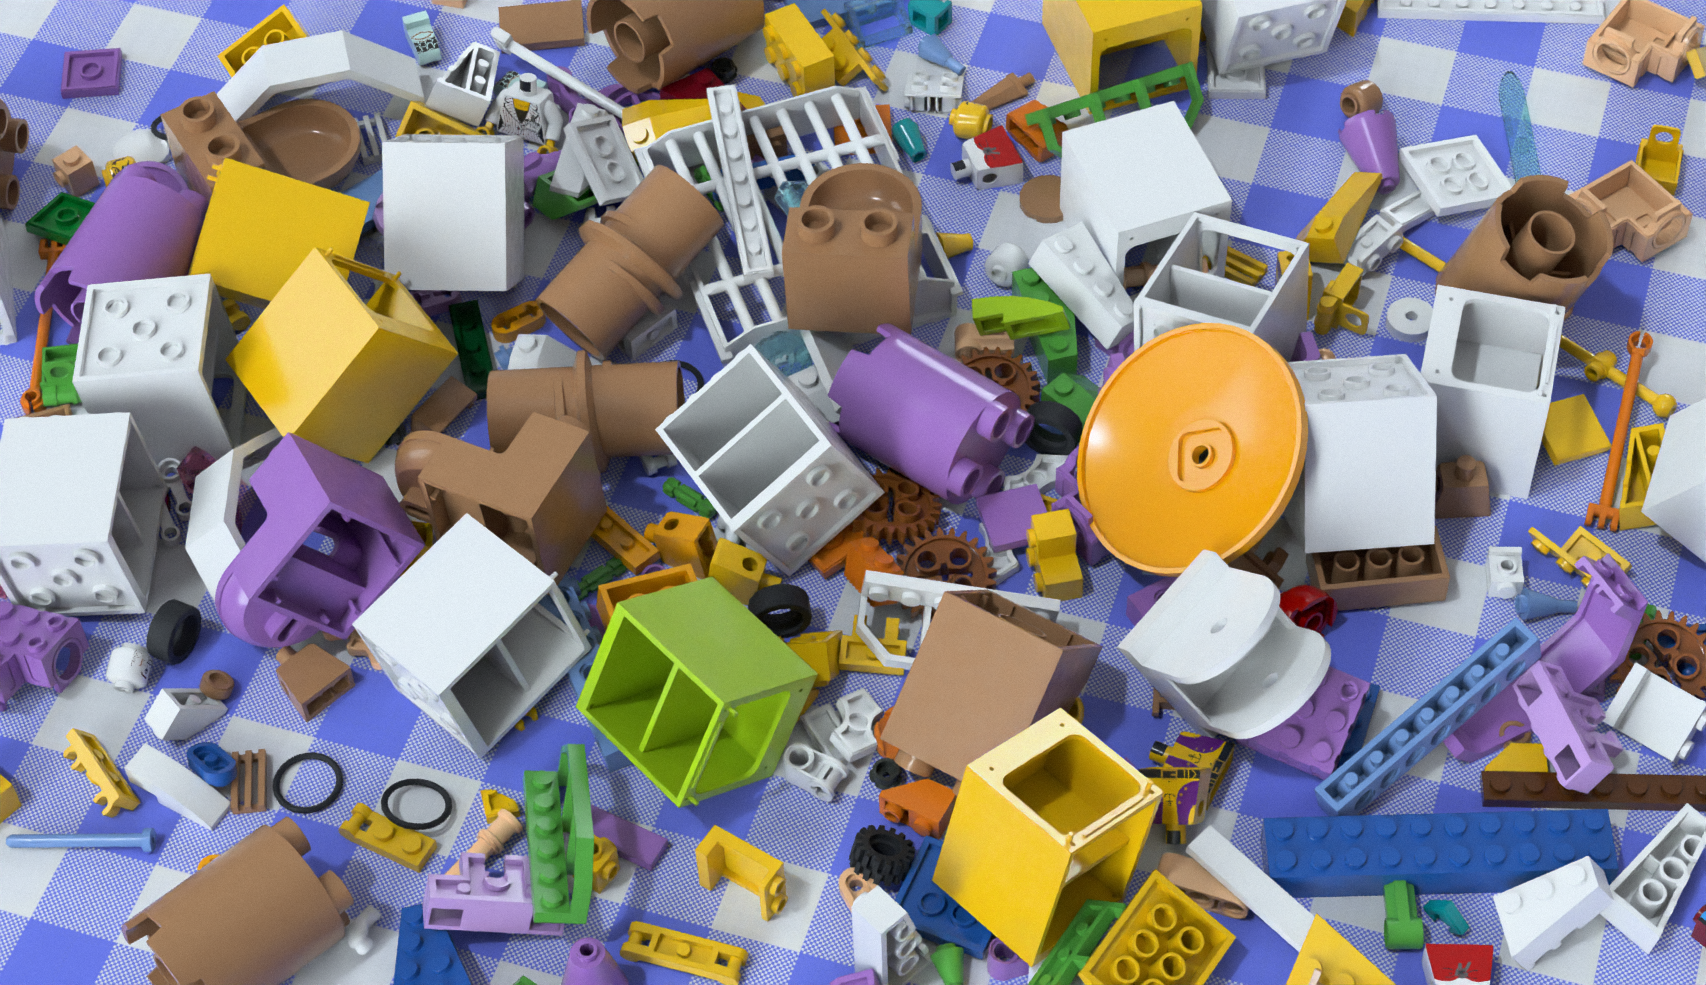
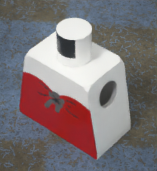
(989, 161)
(1457, 964)

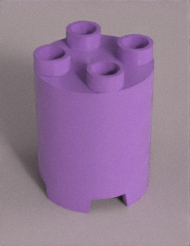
(128, 235)
(928, 416)

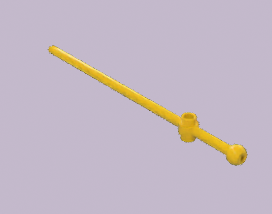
(1598, 365)

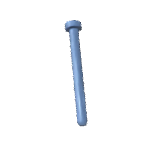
(146, 840)

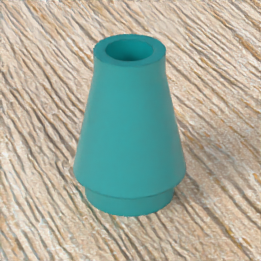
(908, 137)

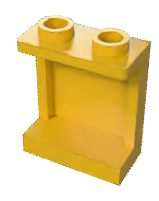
(743, 864)

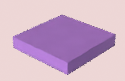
(91, 73)
(1009, 515)

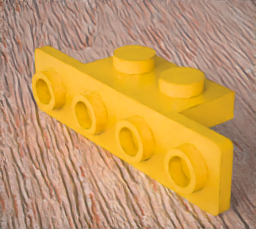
(848, 58)
(1578, 545)

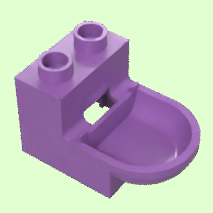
(287, 591)

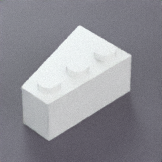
(466, 85)
(1551, 907)

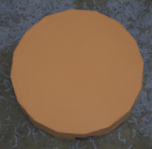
(1042, 199)

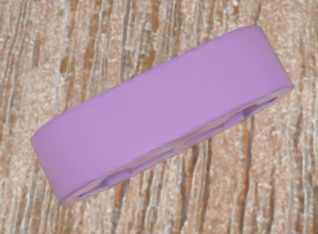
(434, 301)

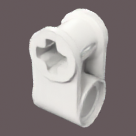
(818, 775)

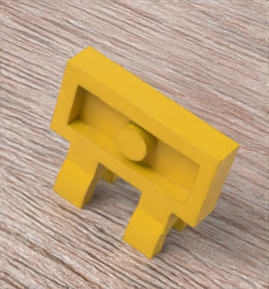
(858, 657)

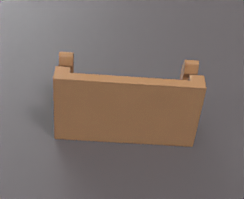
(443, 406)

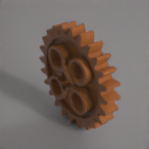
(1020, 375)
(912, 510)
(941, 551)
(1688, 649)

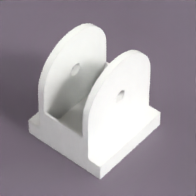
(1226, 651)

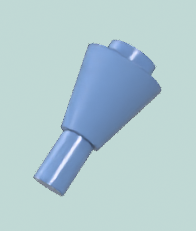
(934, 50)
(1535, 604)

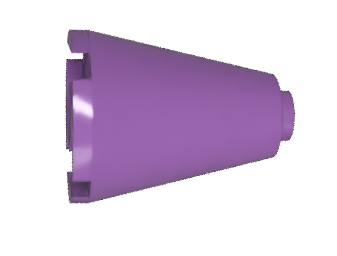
(1373, 146)
(592, 965)

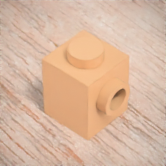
(75, 172)

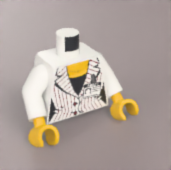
(526, 112)

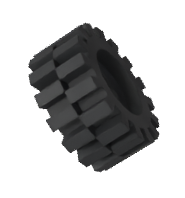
(881, 855)

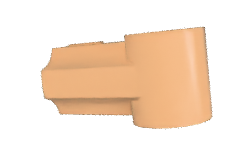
(968, 338)

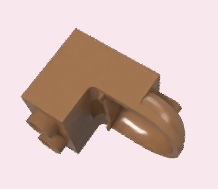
(294, 139)
(853, 251)
(534, 496)

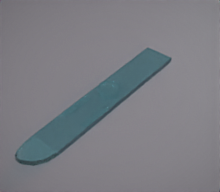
(1518, 127)

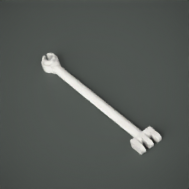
(506, 43)

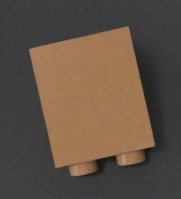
(982, 680)

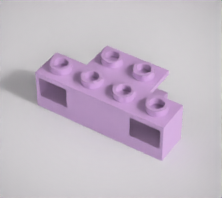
(1563, 728)
(484, 902)

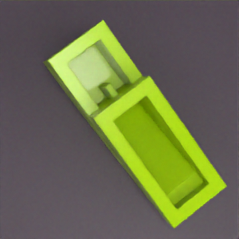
(1017, 316)

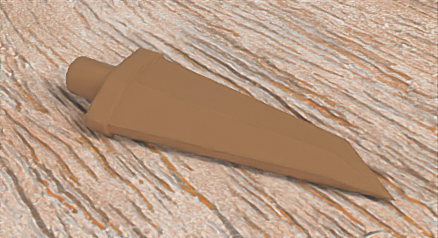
(1006, 91)

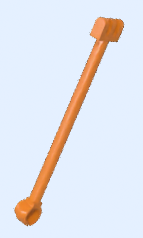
(34, 392)
(1604, 508)

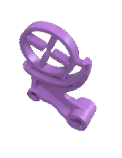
(568, 98)

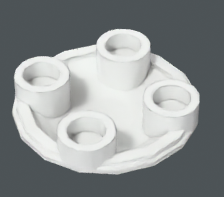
(142, 146)

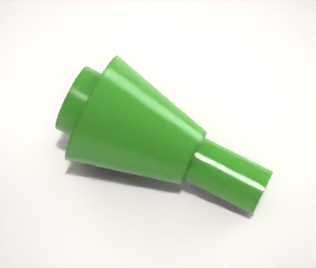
(949, 963)

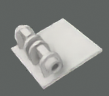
(923, 85)

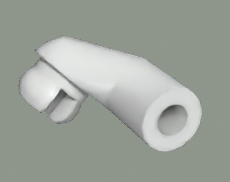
(359, 930)

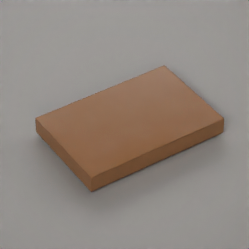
(544, 24)

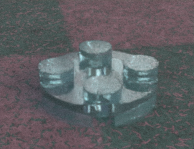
(786, 344)

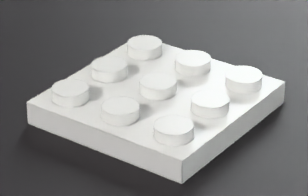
(1455, 174)

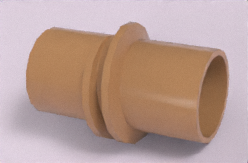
(630, 261)
(613, 400)

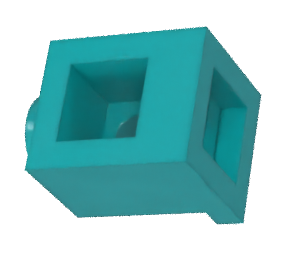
(930, 15)

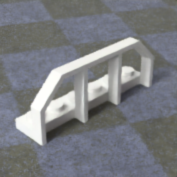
(926, 592)

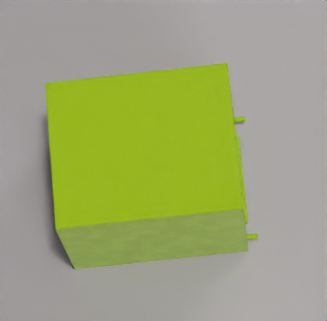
(695, 690)

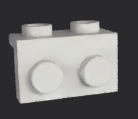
(1374, 243)

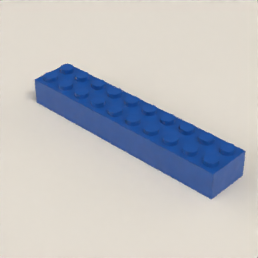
(1431, 850)

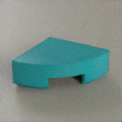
(1447, 913)

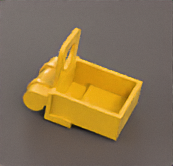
(1661, 158)
(1338, 302)

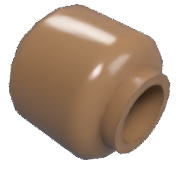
(1360, 98)

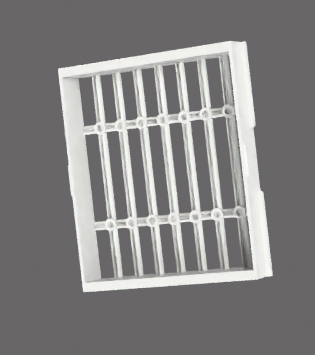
(798, 117)

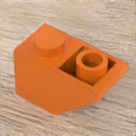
(920, 805)

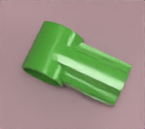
(1401, 923)

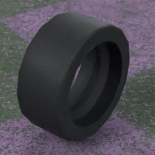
(1059, 417)
(782, 597)
(173, 631)

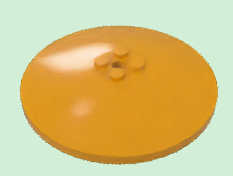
(1155, 418)

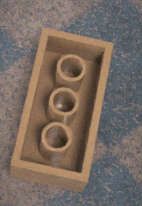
(1381, 575)

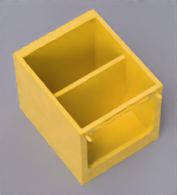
(1094, 28)
(266, 227)
(340, 366)
(1043, 832)

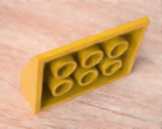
(1159, 941)

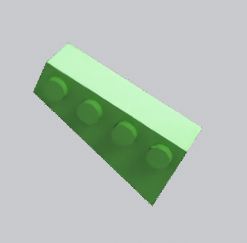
(1054, 350)

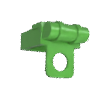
(57, 375)

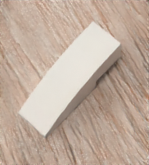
(177, 787)

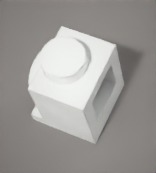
(1504, 572)

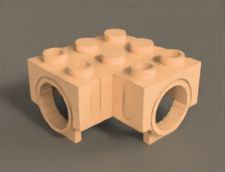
(1642, 39)
(1638, 210)

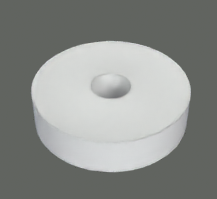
(1409, 330)

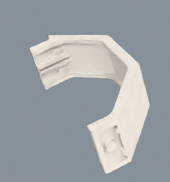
(316, 62)
(212, 529)

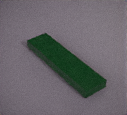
(471, 346)

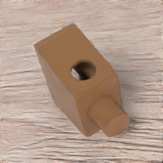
(1462, 489)
(312, 678)

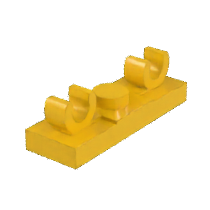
(100, 772)

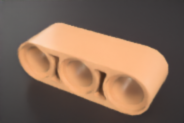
(1201, 886)

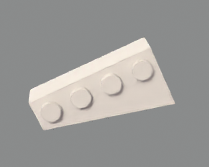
(1085, 283)
(1655, 879)
(886, 939)

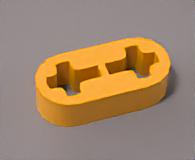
(517, 322)

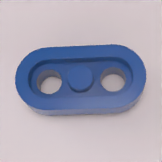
(212, 764)

